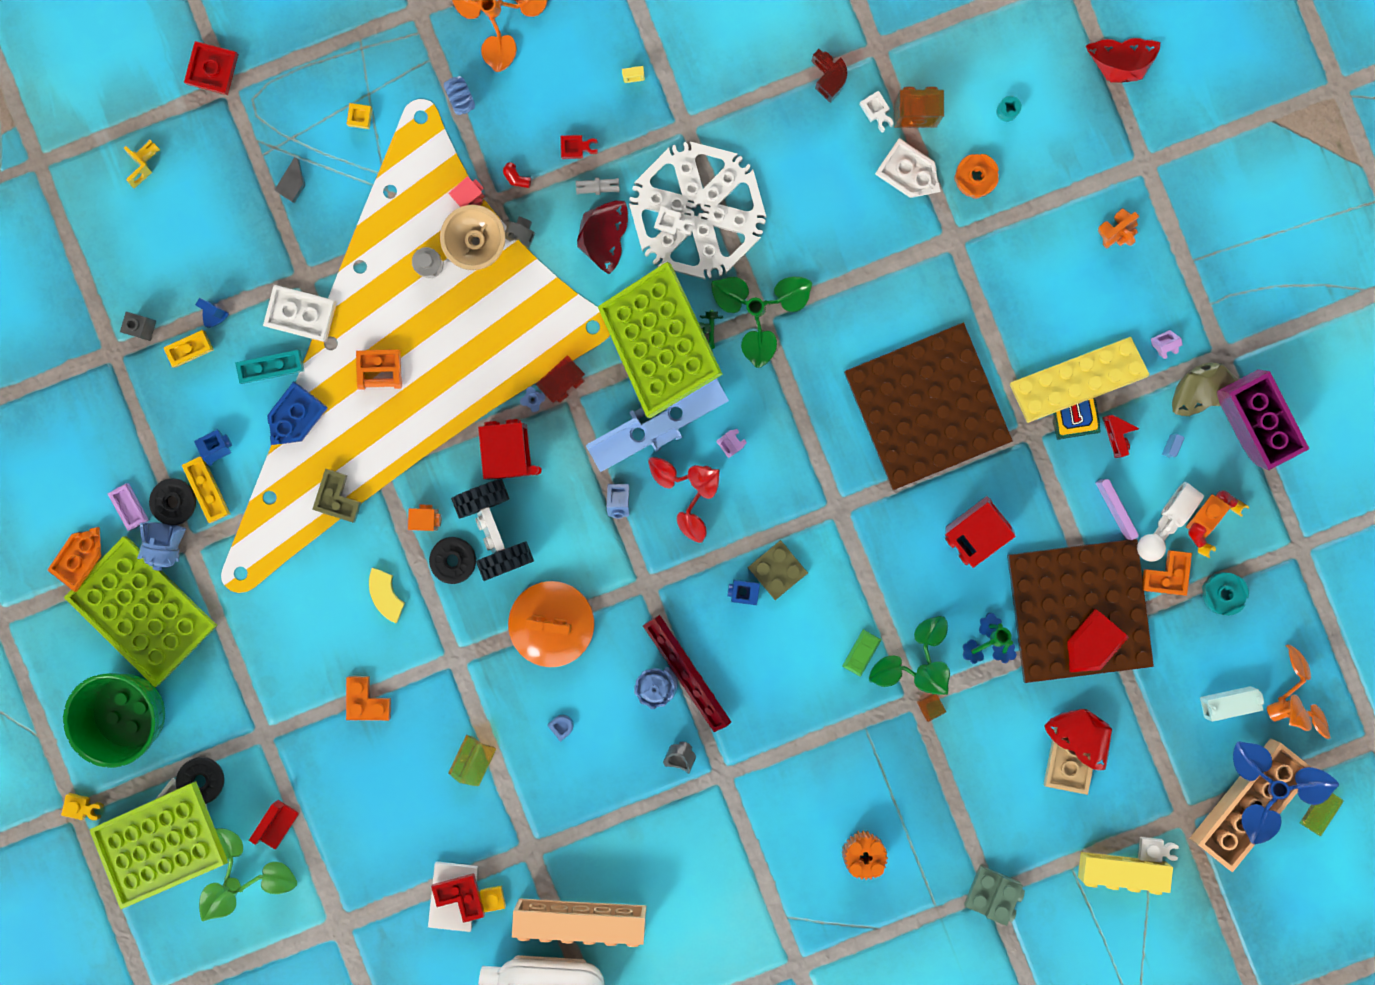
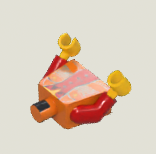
(1209, 516)

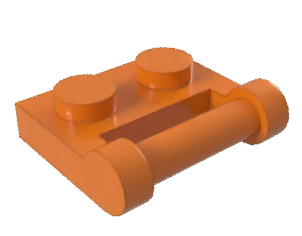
(378, 361)

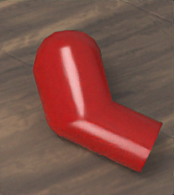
(513, 177)

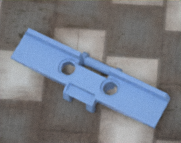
(658, 431)

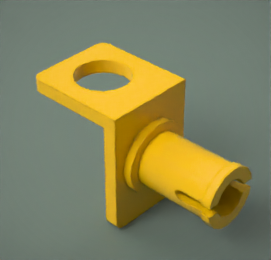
(141, 158)

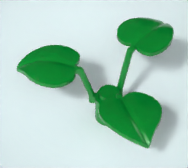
(731, 294)
(929, 678)

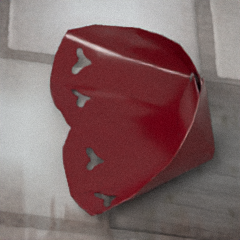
(600, 234)

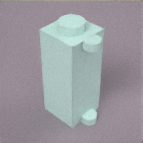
(1232, 703)

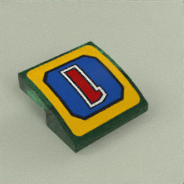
(1077, 420)

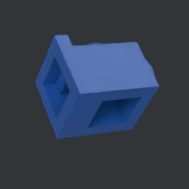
(213, 446)
(750, 597)

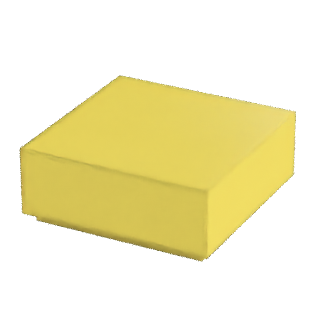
(633, 74)

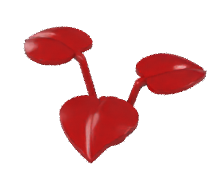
(701, 478)

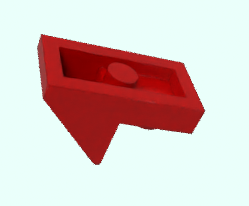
(1115, 429)

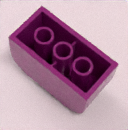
(1262, 419)

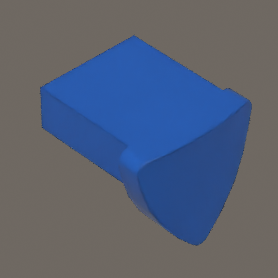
(211, 314)

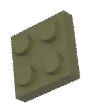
(777, 570)

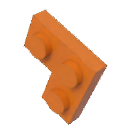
(1173, 579)
(360, 705)

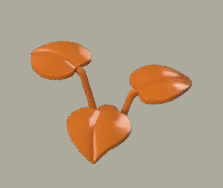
(498, 51)
(1294, 708)

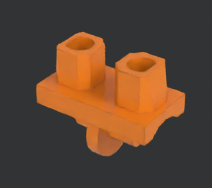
(1121, 233)

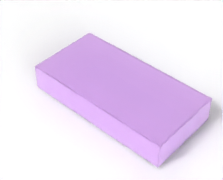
(128, 506)

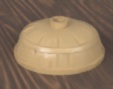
(464, 226)

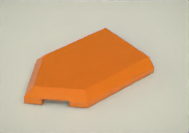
(77, 558)

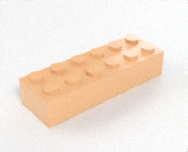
(1222, 829)
(579, 922)

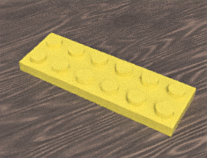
(1079, 379)

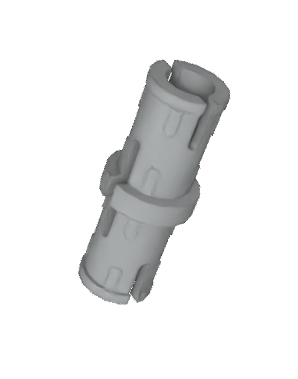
(597, 186)

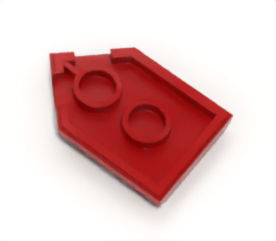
(1094, 643)

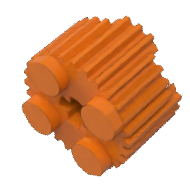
(866, 867)

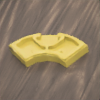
(383, 595)

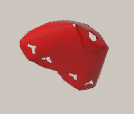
(1123, 62)
(1086, 735)

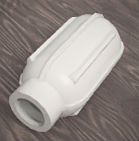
(542, 971)

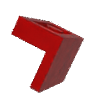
(274, 825)

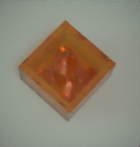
(918, 108)

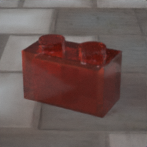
(561, 380)

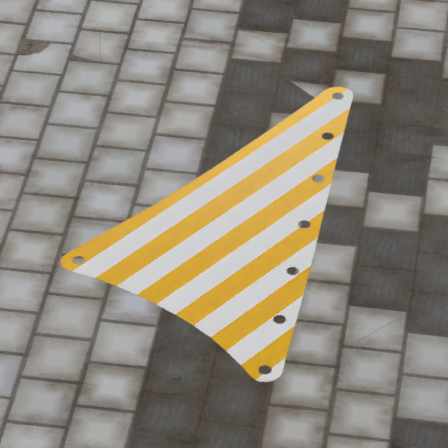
(461, 338)

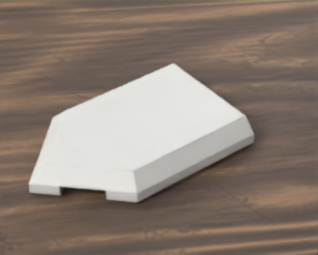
(909, 171)

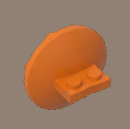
(551, 624)

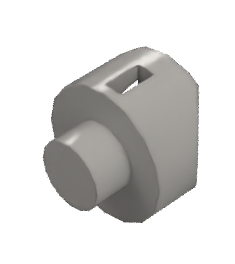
(427, 262)

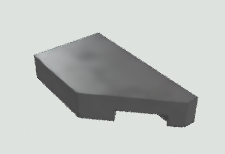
(291, 182)

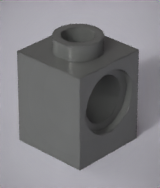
(138, 326)

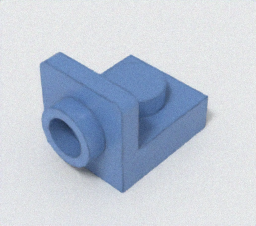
(618, 500)

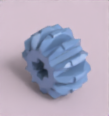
(459, 95)

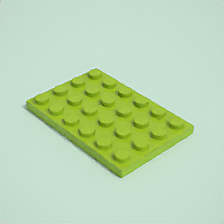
(659, 340)
(141, 612)
(158, 845)

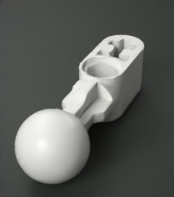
(1174, 515)

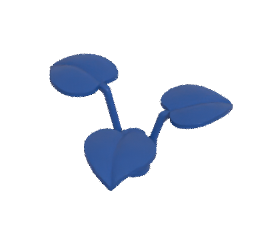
(1259, 822)

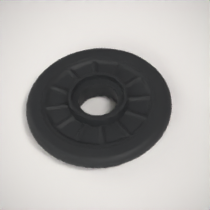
(159, 501)
(439, 564)
(209, 769)

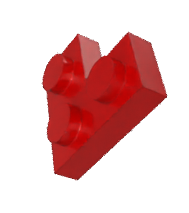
(460, 890)

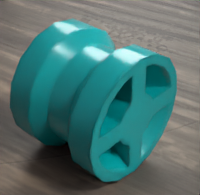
(1005, 112)

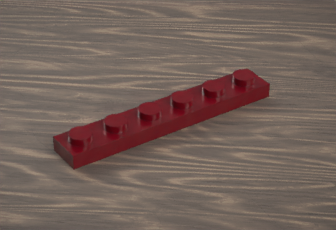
(687, 673)

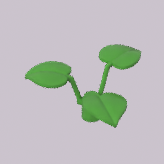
(220, 900)

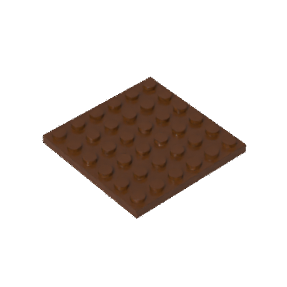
(928, 406)
(1060, 590)

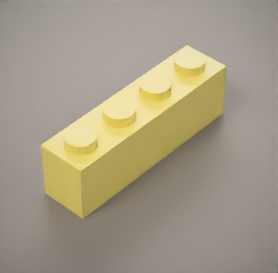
(1125, 873)

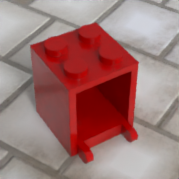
(505, 450)
(983, 528)

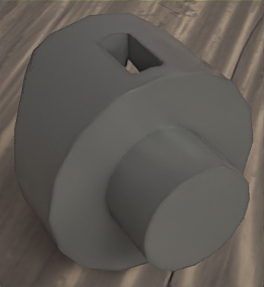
(520, 231)
(680, 756)

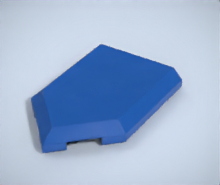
(294, 415)

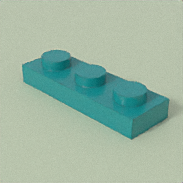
(269, 366)

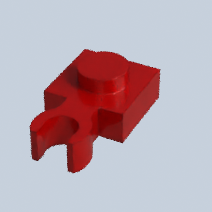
(573, 146)

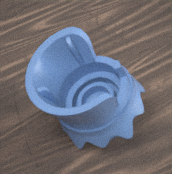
(160, 544)
(656, 687)

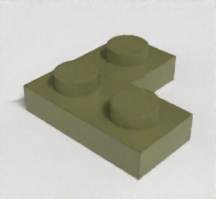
(330, 500)

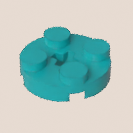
(1236, 598)

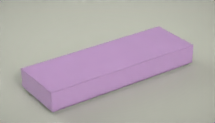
(1117, 509)

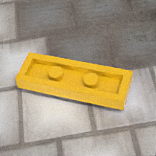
(206, 489)

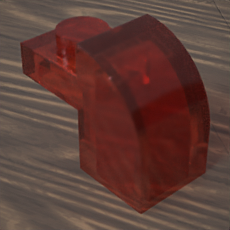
(834, 75)

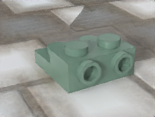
(994, 895)

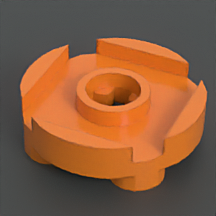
(976, 163)

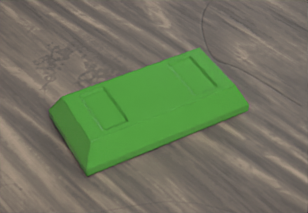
(861, 653)

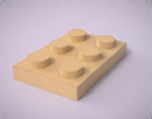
(1066, 771)

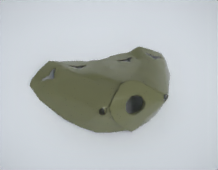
(1201, 388)

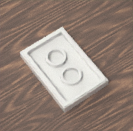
(300, 313)
(449, 915)

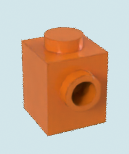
(424, 518)

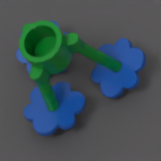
(999, 638)

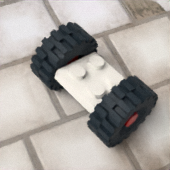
(479, 501)

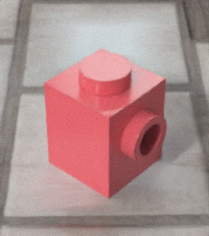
(468, 193)

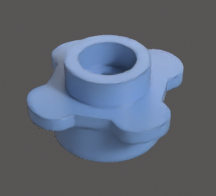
(526, 400)

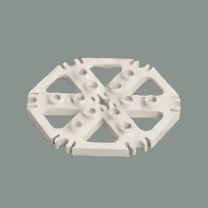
(711, 195)

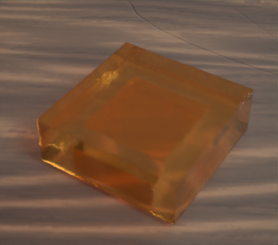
(931, 707)

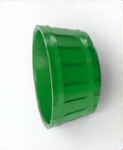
(113, 718)

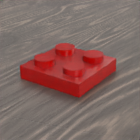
(211, 68)

